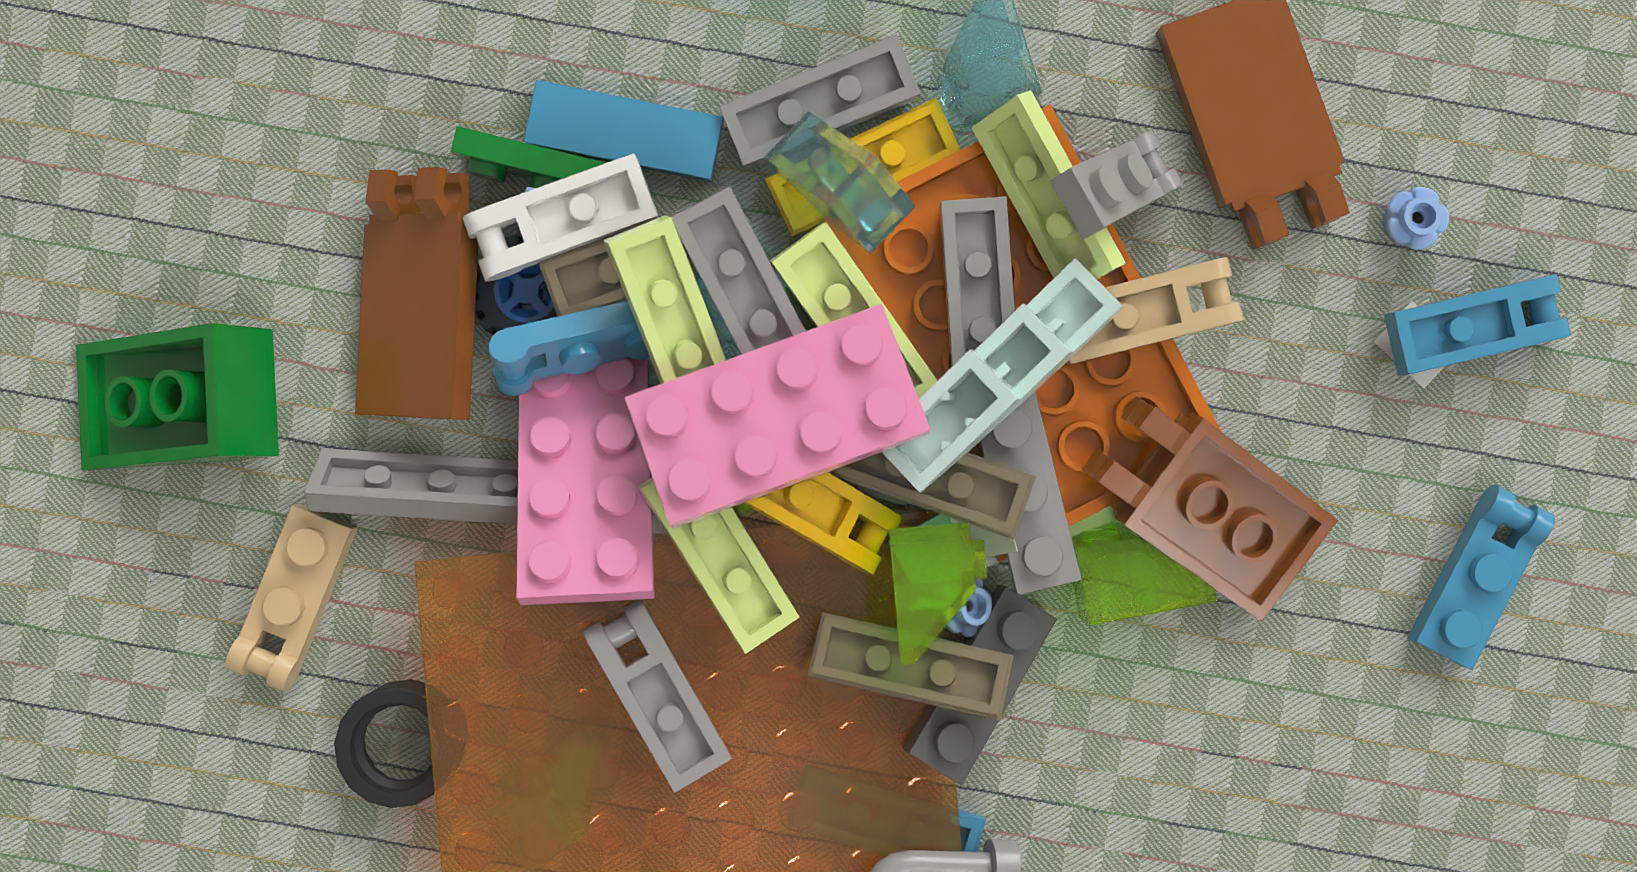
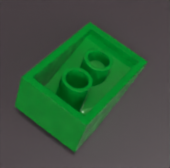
(177, 397)

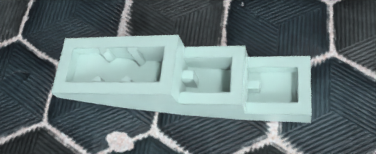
(1005, 371)

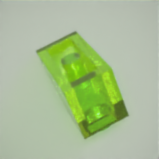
(1130, 578)
(932, 582)

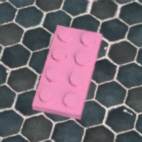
(777, 416)
(579, 503)

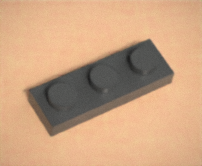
(954, 739)

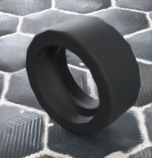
(351, 750)

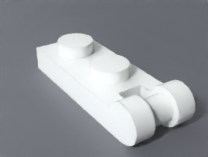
(562, 216)

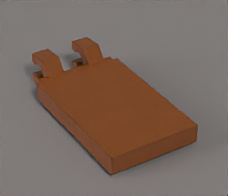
(1255, 114)
(417, 297)
(1214, 508)

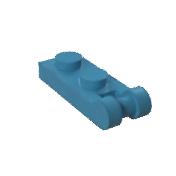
(1475, 325)
(564, 345)
(1480, 577)

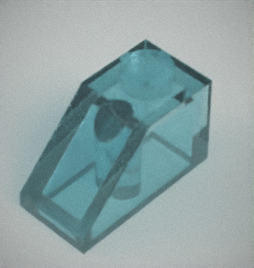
(987, 63)
(841, 181)

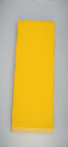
(901, 145)

